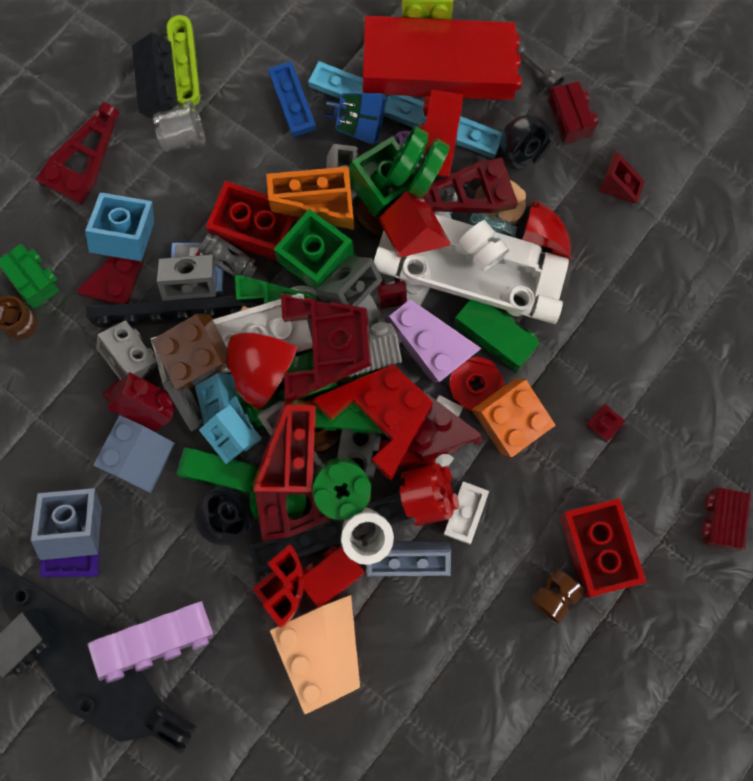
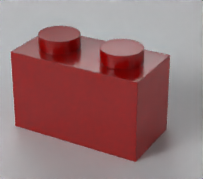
(330, 576)

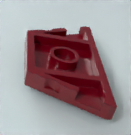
(442, 433)

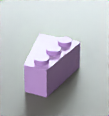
(430, 341)

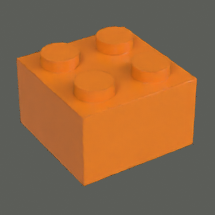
(513, 417)

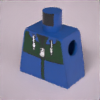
(359, 115)

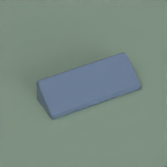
(414, 559)

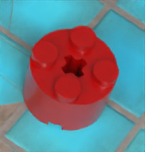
(428, 494)

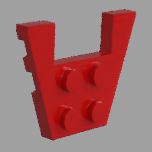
(390, 404)

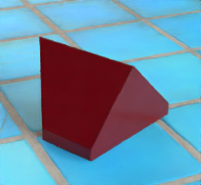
(621, 180)

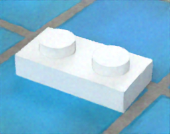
(466, 518)

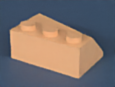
(320, 654)

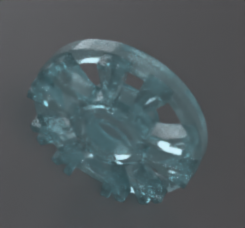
(502, 227)

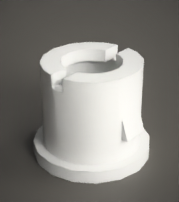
(377, 546)

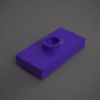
(71, 566)

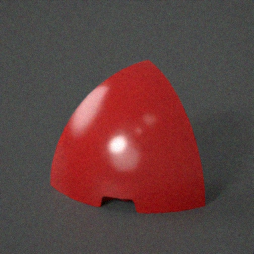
(547, 230)
(258, 365)
(283, 587)

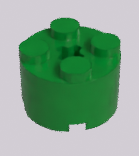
(345, 503)

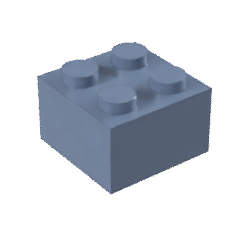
(66, 524)

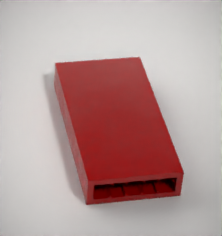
(442, 55)

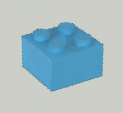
(120, 226)

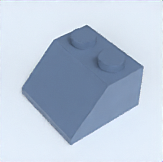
(134, 454)

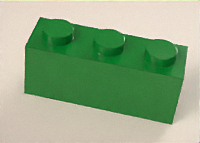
(497, 334)

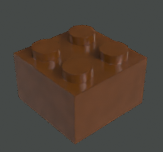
(191, 351)

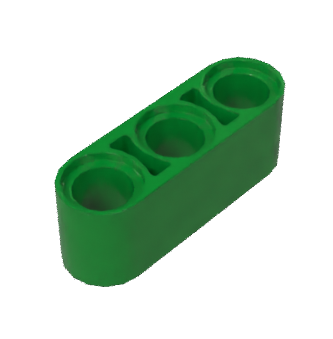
(214, 471)

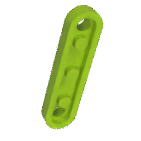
(184, 59)

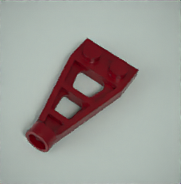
(68, 182)
(494, 182)
(274, 516)

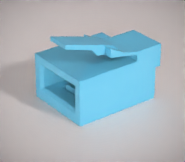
(215, 394)
(230, 431)

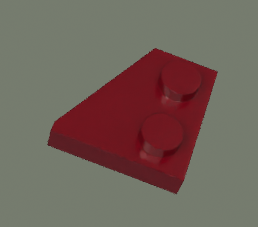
(113, 281)

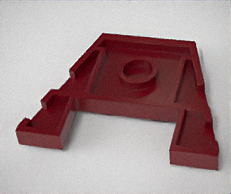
(338, 343)

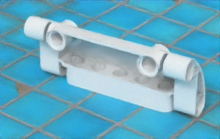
(521, 273)

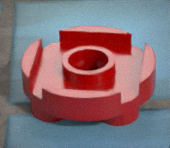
(474, 368)

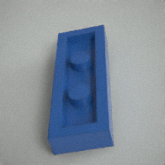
(292, 99)

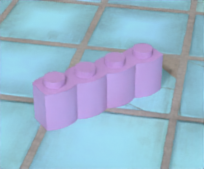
(150, 640)

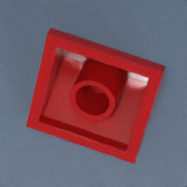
(413, 227)

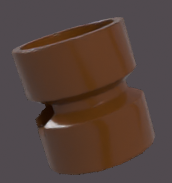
(16, 318)
(557, 595)

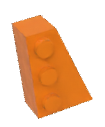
(321, 190)

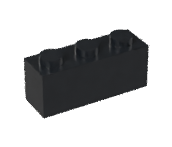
(154, 75)

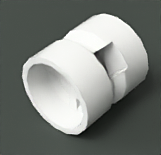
(483, 245)

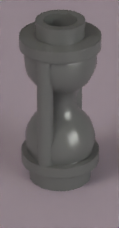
(239, 264)

